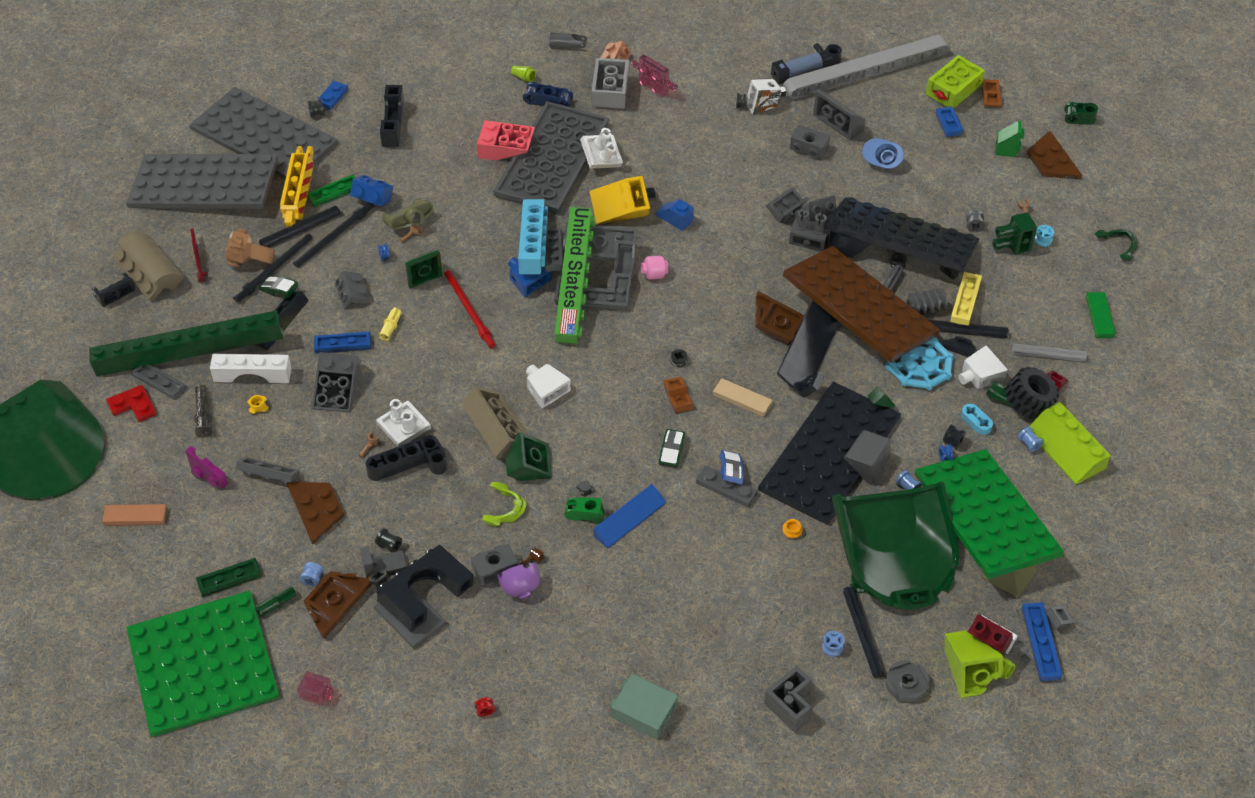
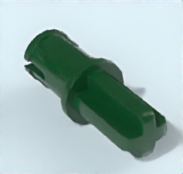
(275, 601)

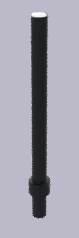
(358, 214)
(250, 287)

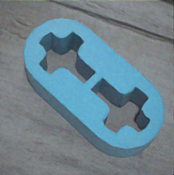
(976, 419)

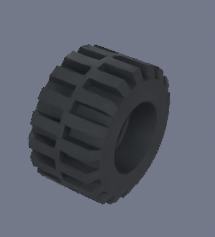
(1031, 392)

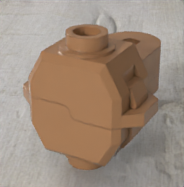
(242, 250)

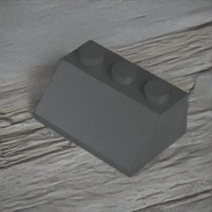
(837, 115)

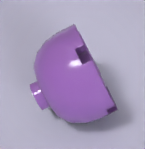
(520, 580)

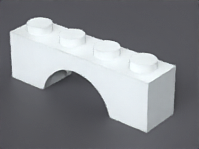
(271, 367)

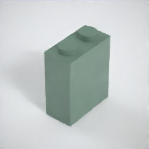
(643, 706)

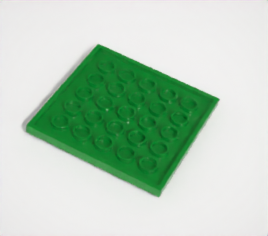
(201, 663)

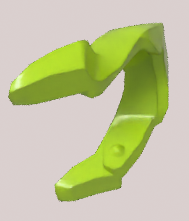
(520, 505)

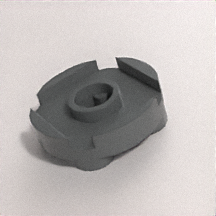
(902, 691)

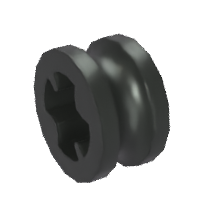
(741, 100)
(898, 256)
(679, 353)

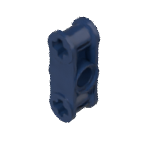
(543, 93)

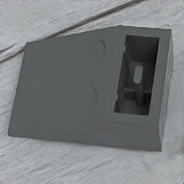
(336, 381)

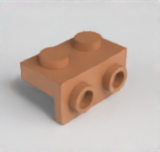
(616, 51)

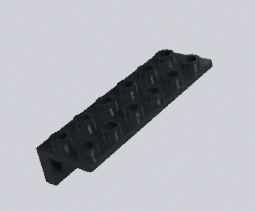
(808, 350)

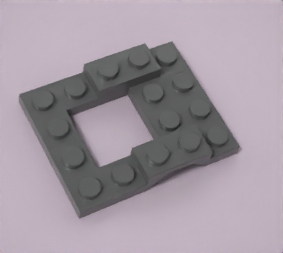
(615, 245)

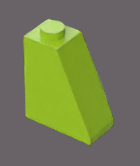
(972, 663)

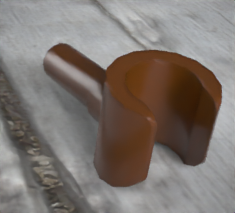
(535, 554)

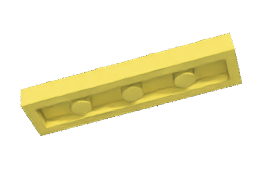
(966, 298)

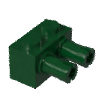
(1018, 234)

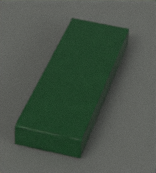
(228, 577)

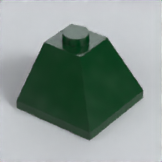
(423, 268)
(528, 459)

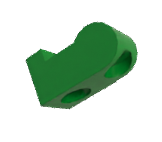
(584, 509)

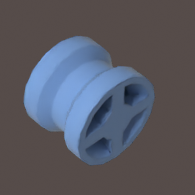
(311, 574)
(833, 638)

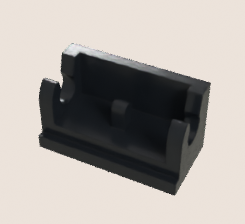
(114, 291)

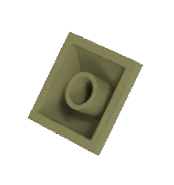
(1013, 582)

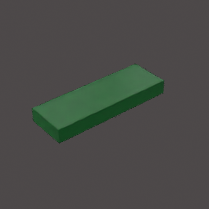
(331, 191)
(1100, 315)

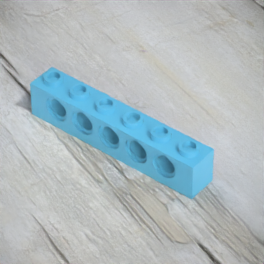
(533, 236)

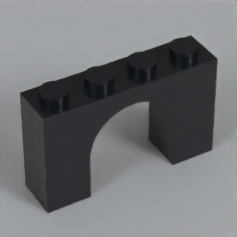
(434, 565)

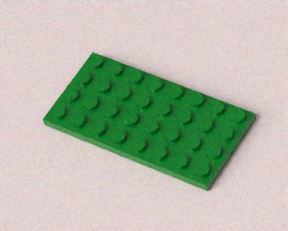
(991, 514)

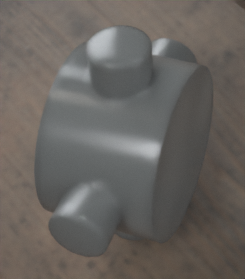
(584, 487)

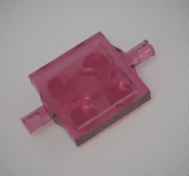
(654, 75)

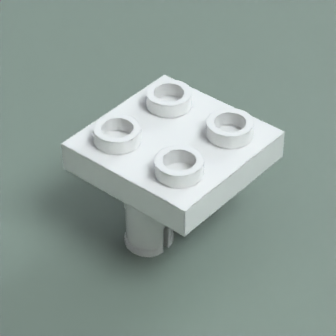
(601, 150)
(403, 422)

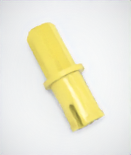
(390, 324)

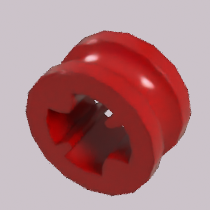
(484, 706)

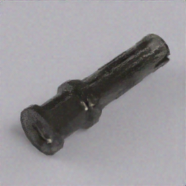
(201, 394)

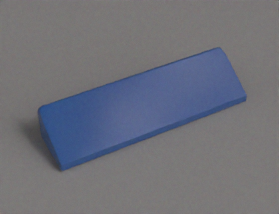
(629, 516)

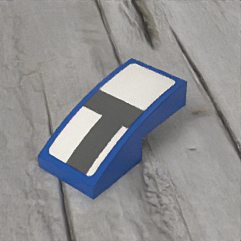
(731, 467)

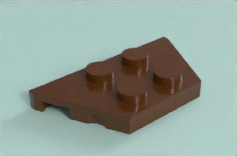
(1052, 159)
(776, 318)
(316, 507)
(334, 599)

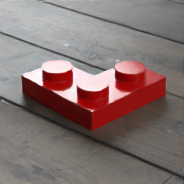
(132, 399)

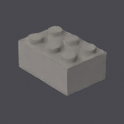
(610, 83)

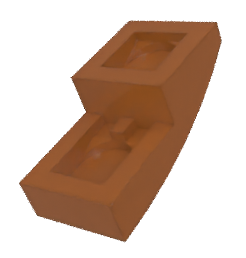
(991, 93)
(677, 394)

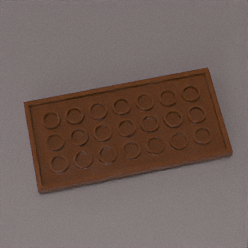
(861, 303)

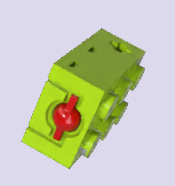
(955, 82)

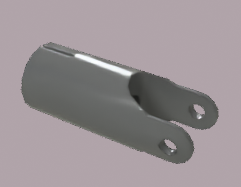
(566, 40)

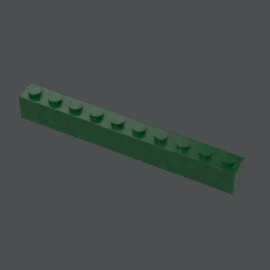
(185, 343)

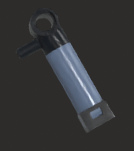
(784, 70)

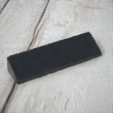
(287, 312)

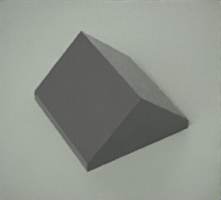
(869, 455)

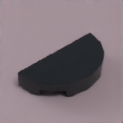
(960, 346)

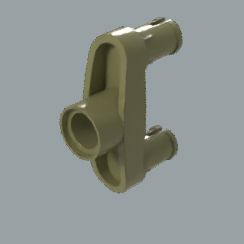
(402, 219)

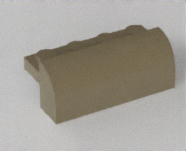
(147, 265)

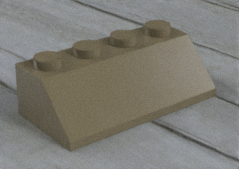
(493, 419)

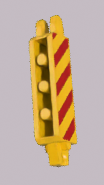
(297, 185)

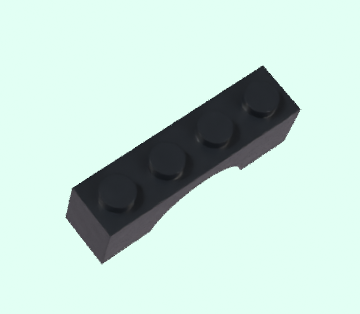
(391, 125)

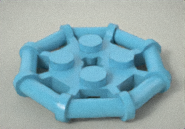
(926, 369)

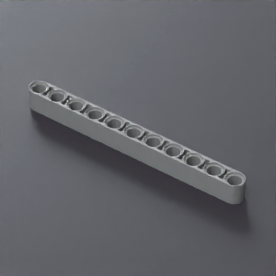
(866, 66)

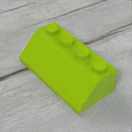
(1070, 444)

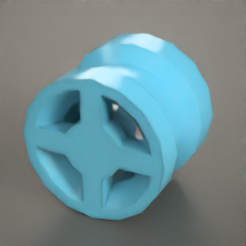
(1044, 235)

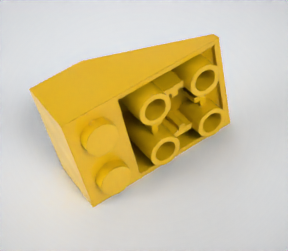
(620, 200)

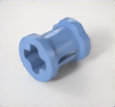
(1030, 439)
(907, 481)

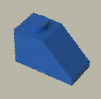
(677, 213)

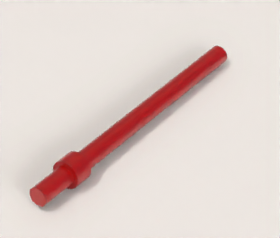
(483, 331)

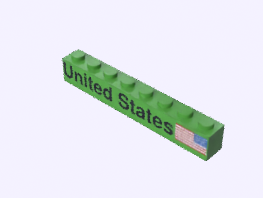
(573, 275)

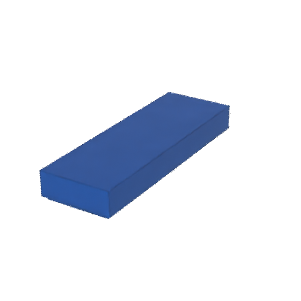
(342, 342)

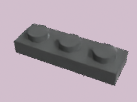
(267, 470)
(737, 492)

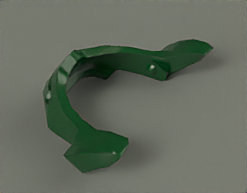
(1126, 256)

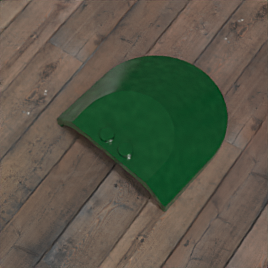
(47, 442)
(900, 544)

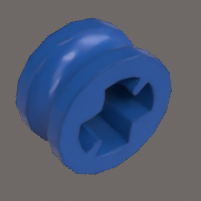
(383, 252)
(945, 453)

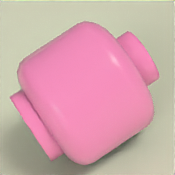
(654, 267)

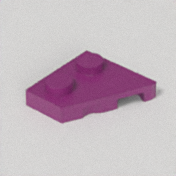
(206, 469)

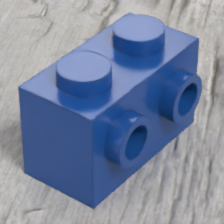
(371, 190)

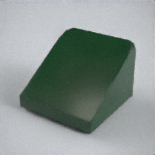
(879, 398)

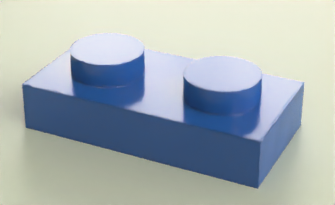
(333, 94)
(949, 121)

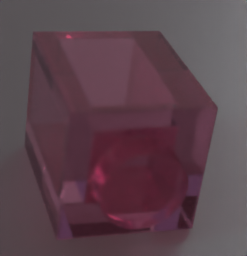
(315, 688)

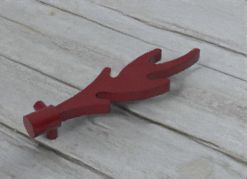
(200, 275)

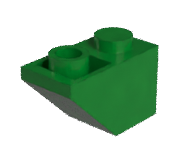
(1009, 141)

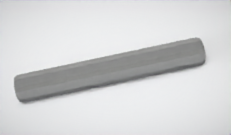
(1049, 352)

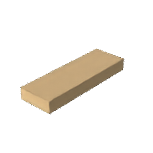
(742, 397)

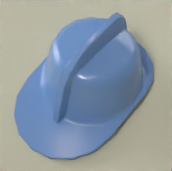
(882, 153)

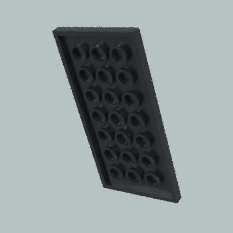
(902, 233)
(814, 460)

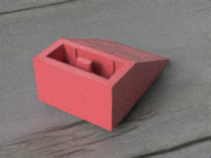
(503, 140)

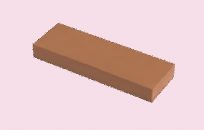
(134, 514)

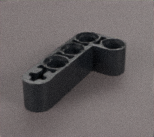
(408, 456)

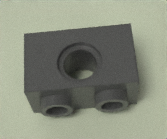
(809, 142)
(488, 573)

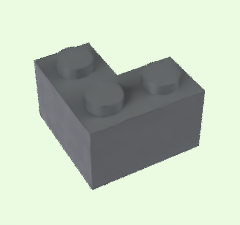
(787, 700)

